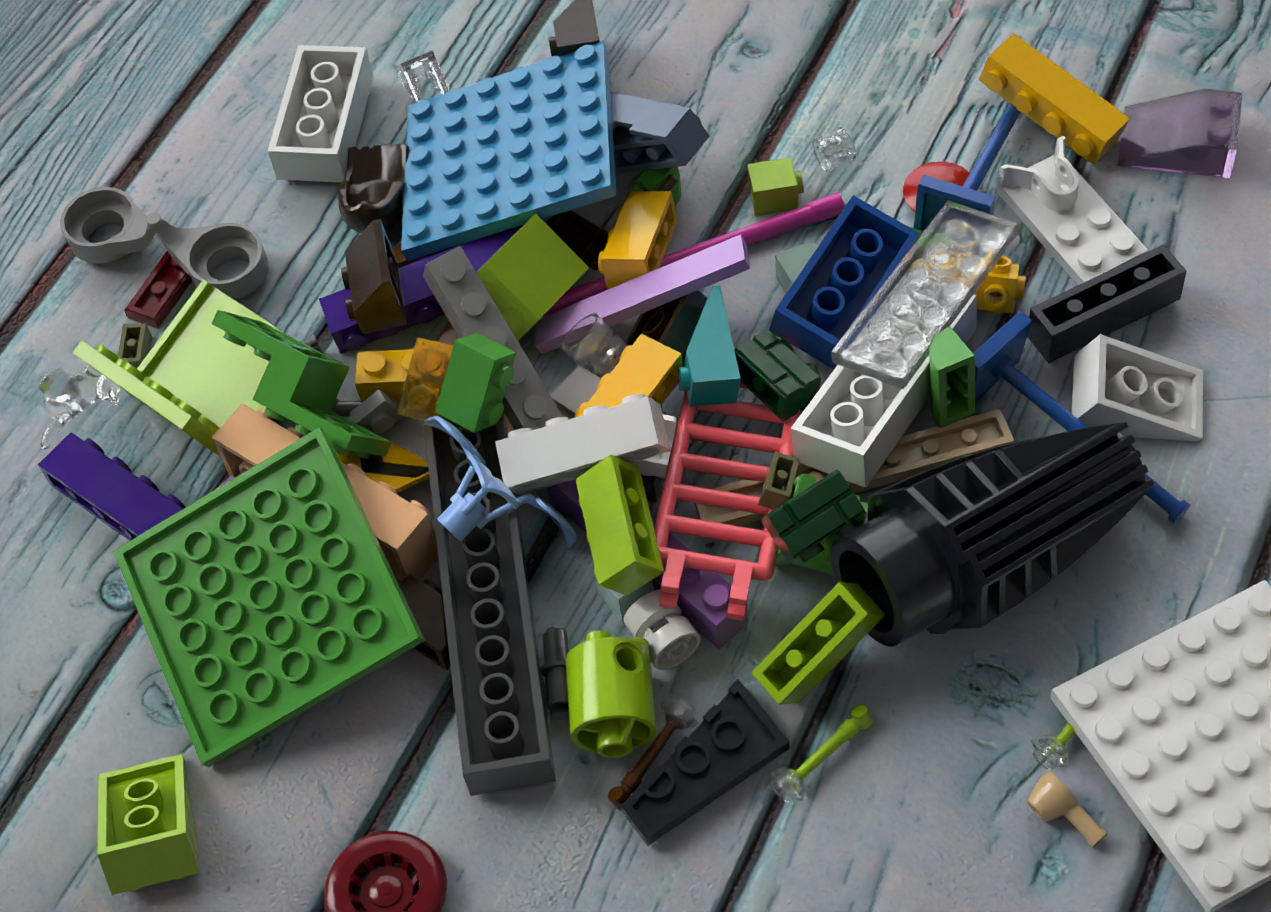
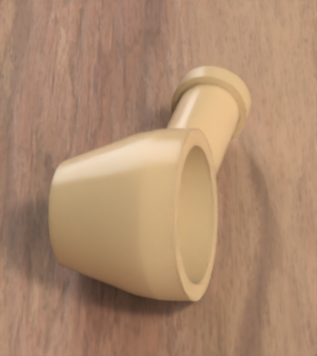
(1053, 799)

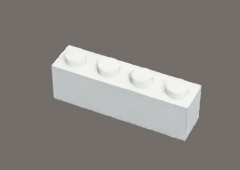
(575, 445)

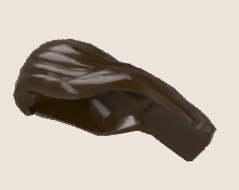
(373, 185)

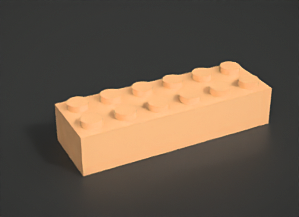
(399, 525)

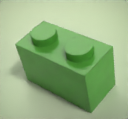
(476, 382)

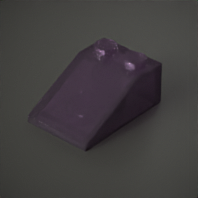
(1183, 133)

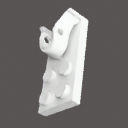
(1068, 216)

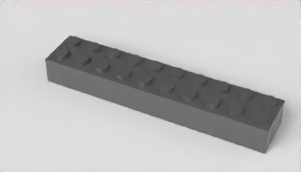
(489, 627)

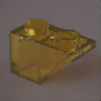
(424, 379)

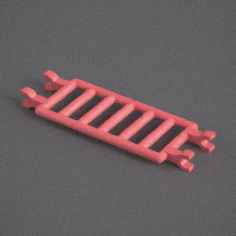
(673, 490)

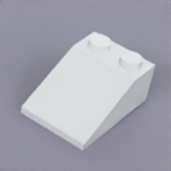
(1137, 387)

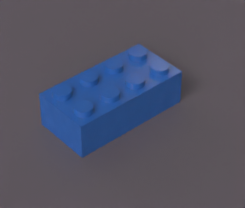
(841, 279)

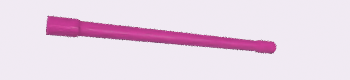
(811, 213)

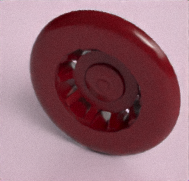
(386, 887)

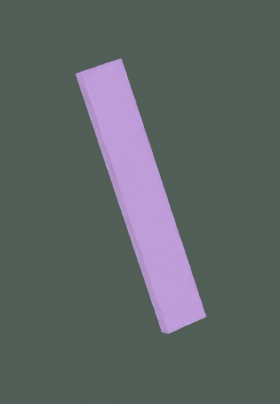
(647, 291)

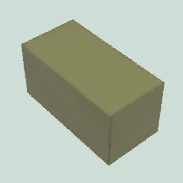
(135, 343)
(778, 480)

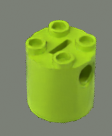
(610, 694)

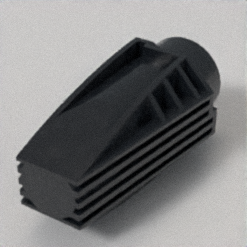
(987, 529)

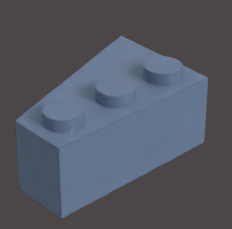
(653, 134)

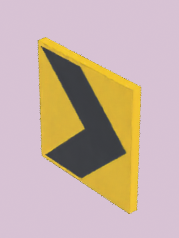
(398, 469)

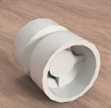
(667, 632)

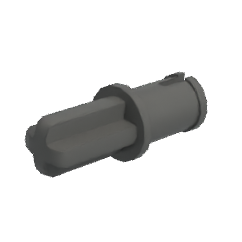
(555, 651)

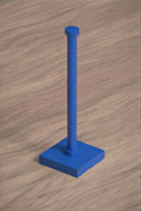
(934, 193)
(997, 361)

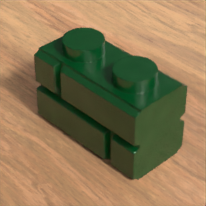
(776, 374)
(813, 516)

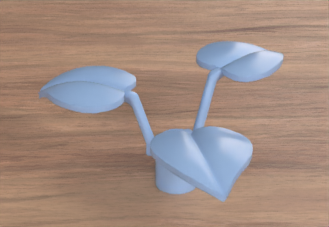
(466, 511)

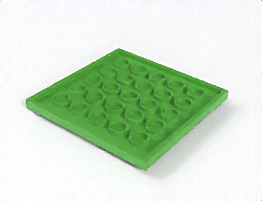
(266, 597)

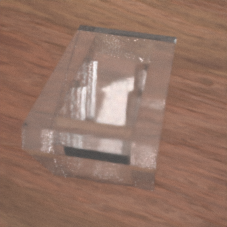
(422, 76)

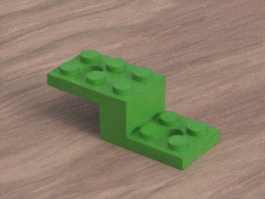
(300, 385)

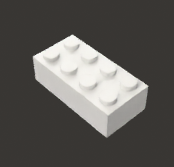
(320, 113)

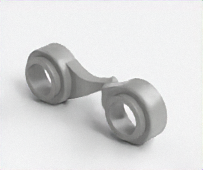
(194, 249)

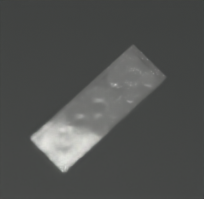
(924, 294)

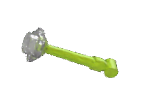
(1051, 751)
(790, 783)

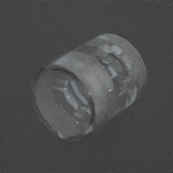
(593, 345)

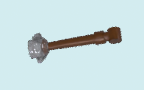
(678, 715)

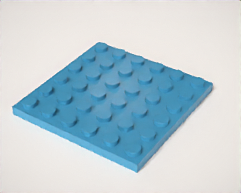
(508, 151)

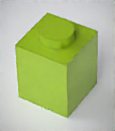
(774, 186)

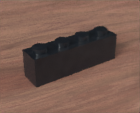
(1106, 303)

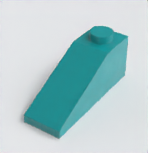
(710, 360)

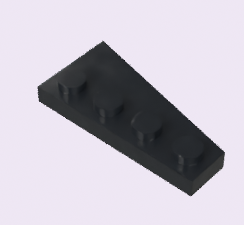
(716, 757)

